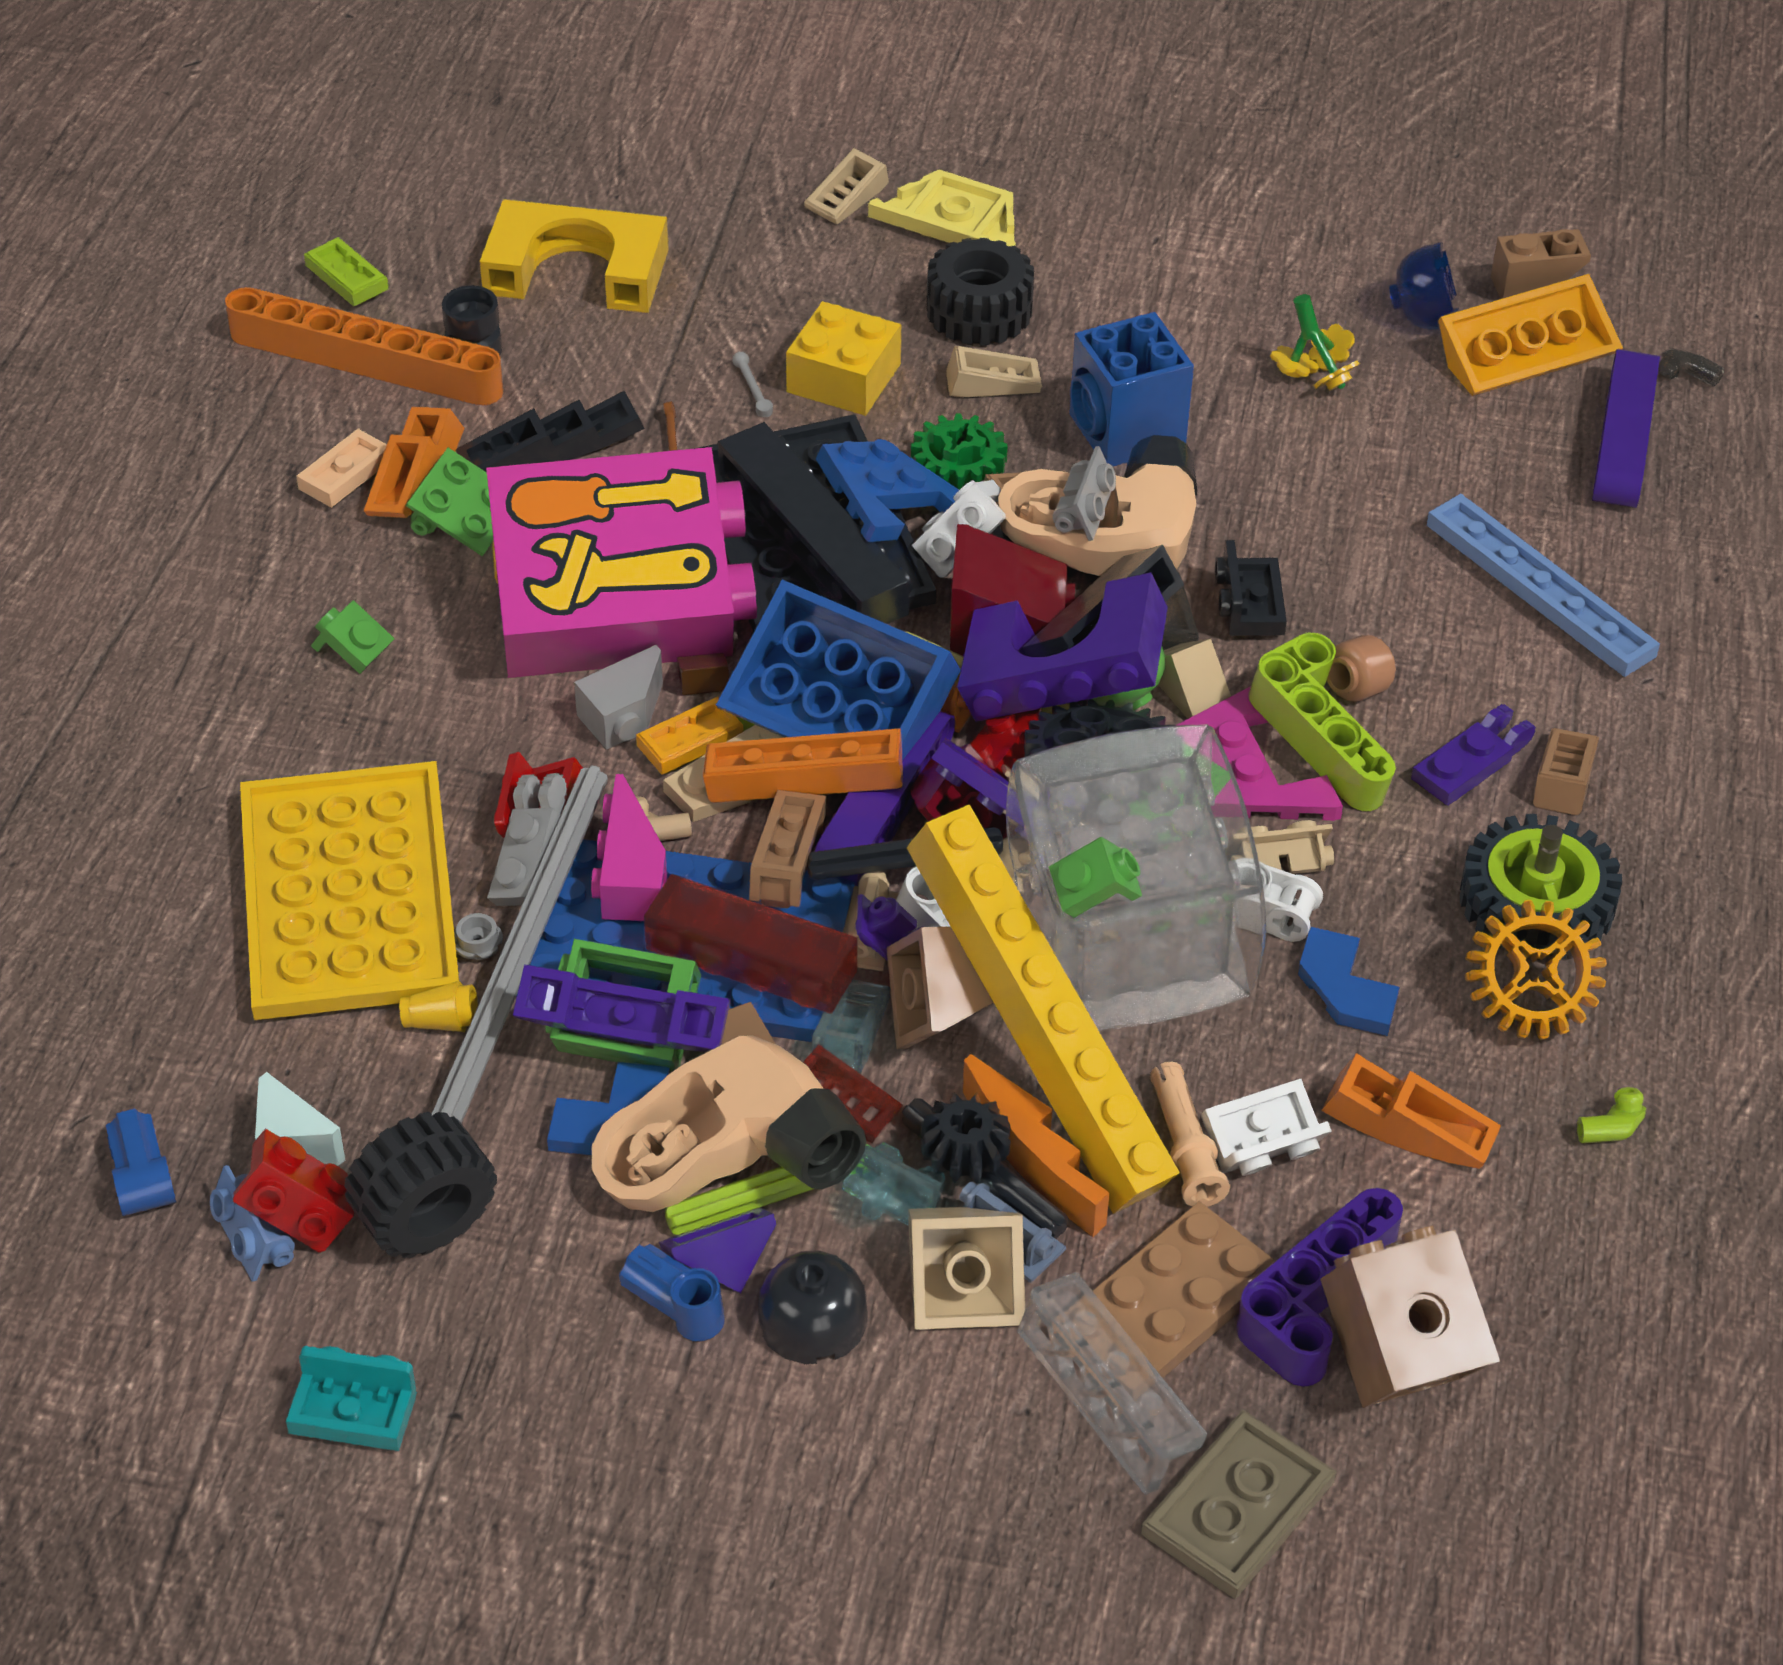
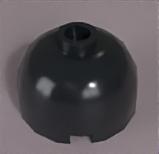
(812, 1307)

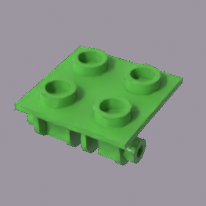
(455, 501)

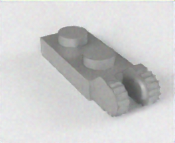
(527, 836)

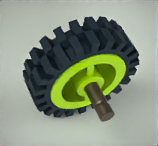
(1540, 866)

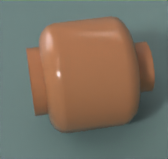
(1361, 668)

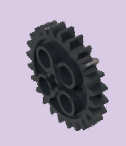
(1084, 723)

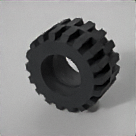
(980, 291)
(420, 1184)

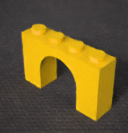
(532, 232)

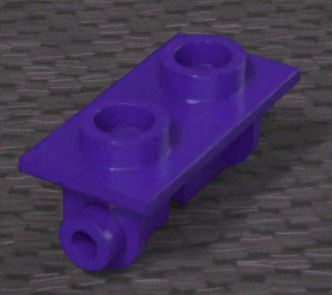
(882, 923)

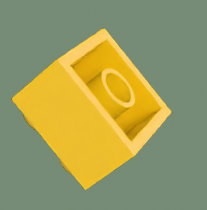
(843, 358)

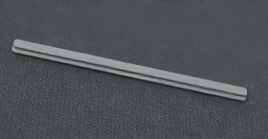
(521, 944)

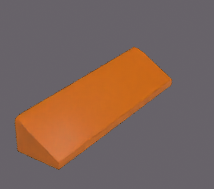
(804, 765)

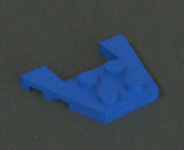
(880, 479)

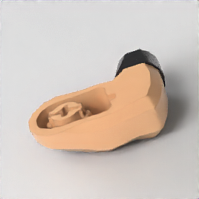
(1146, 509)

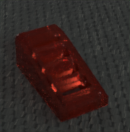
(843, 1077)

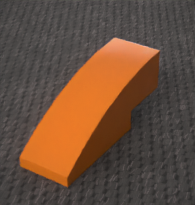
(411, 458)
(1410, 1114)

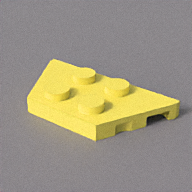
(949, 209)

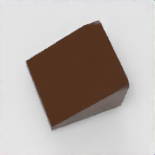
(703, 673)

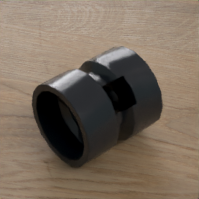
(472, 316)

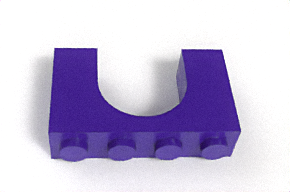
(1112, 659)

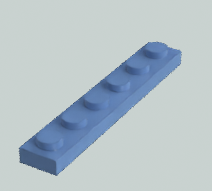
(1543, 585)

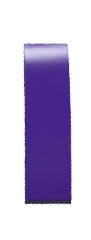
(621, 1011)

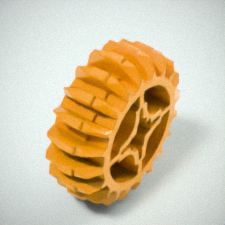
(1553, 986)

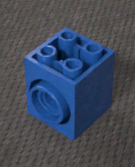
(1129, 385)

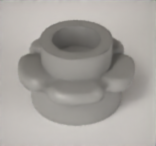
(477, 936)

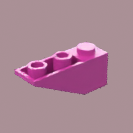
(631, 857)

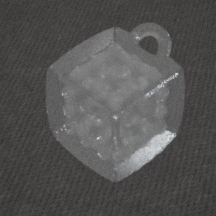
(1202, 905)

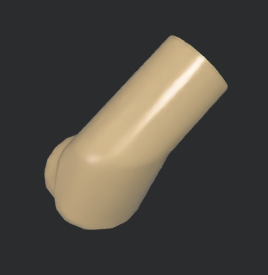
(667, 826)

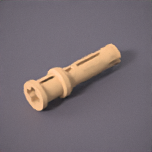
(1192, 1150)

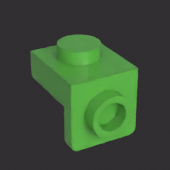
(352, 636)
(1094, 876)

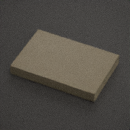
(1238, 1504)

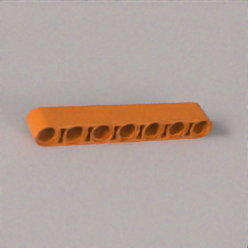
(365, 346)

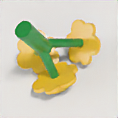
(1328, 349)

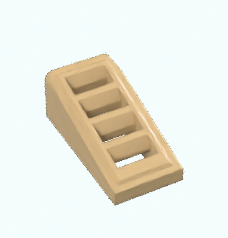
(854, 165)
(990, 373)

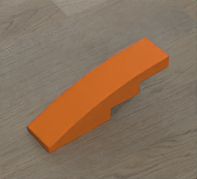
(1038, 1152)

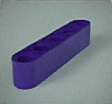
(1626, 428)
(878, 814)

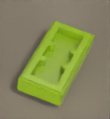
(346, 271)

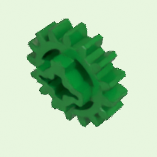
(960, 449)

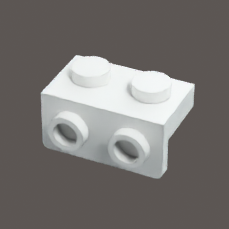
(973, 506)
(1263, 1127)

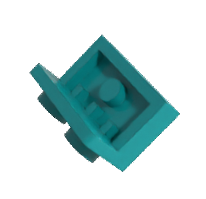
(352, 1398)

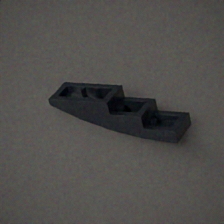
(556, 437)

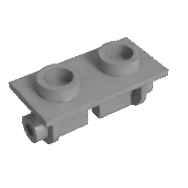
(1085, 495)

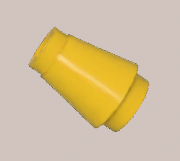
(440, 1008)

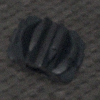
(965, 1138)

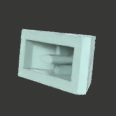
(291, 1116)

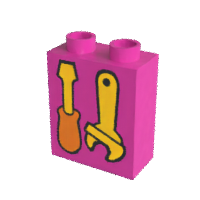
(616, 560)

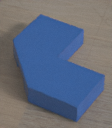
(1348, 999)
(579, 1121)

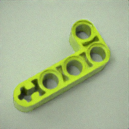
(1293, 700)

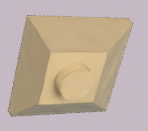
(966, 1267)

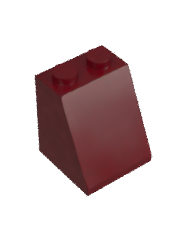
(1000, 572)

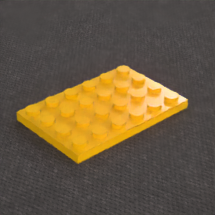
(346, 889)

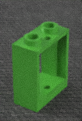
(584, 955)

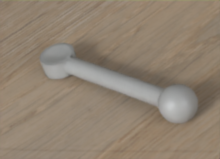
(764, 407)

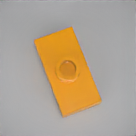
(687, 735)

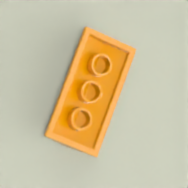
(1527, 335)

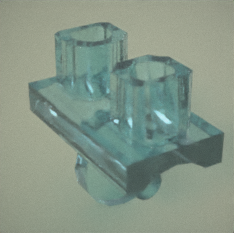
(890, 1185)

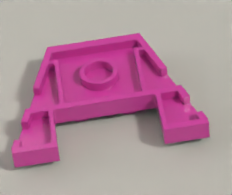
(1254, 777)

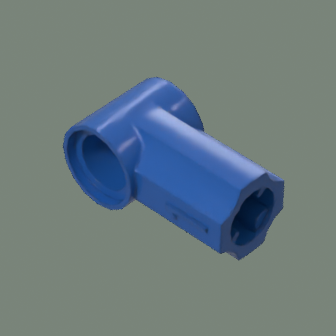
(139, 1170)
(676, 1291)

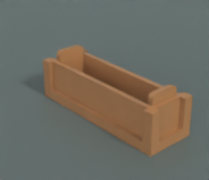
(785, 848)

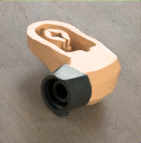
(722, 1118)

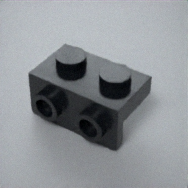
(1250, 594)

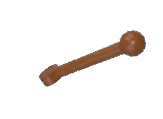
(670, 422)

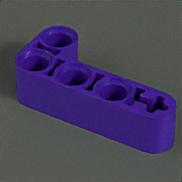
(1295, 1307)

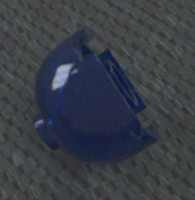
(1424, 286)

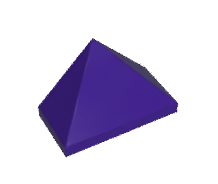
(725, 1247)

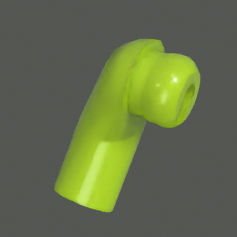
(1618, 1123)

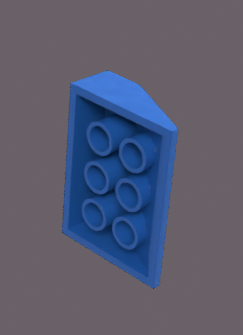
(836, 671)

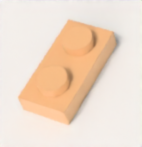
(342, 468)

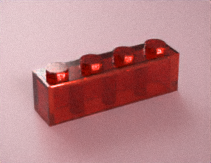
(751, 943)

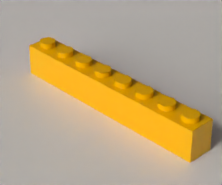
(1041, 1008)

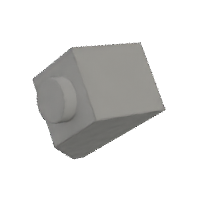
(621, 697)

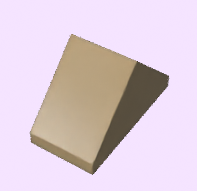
(1193, 677)

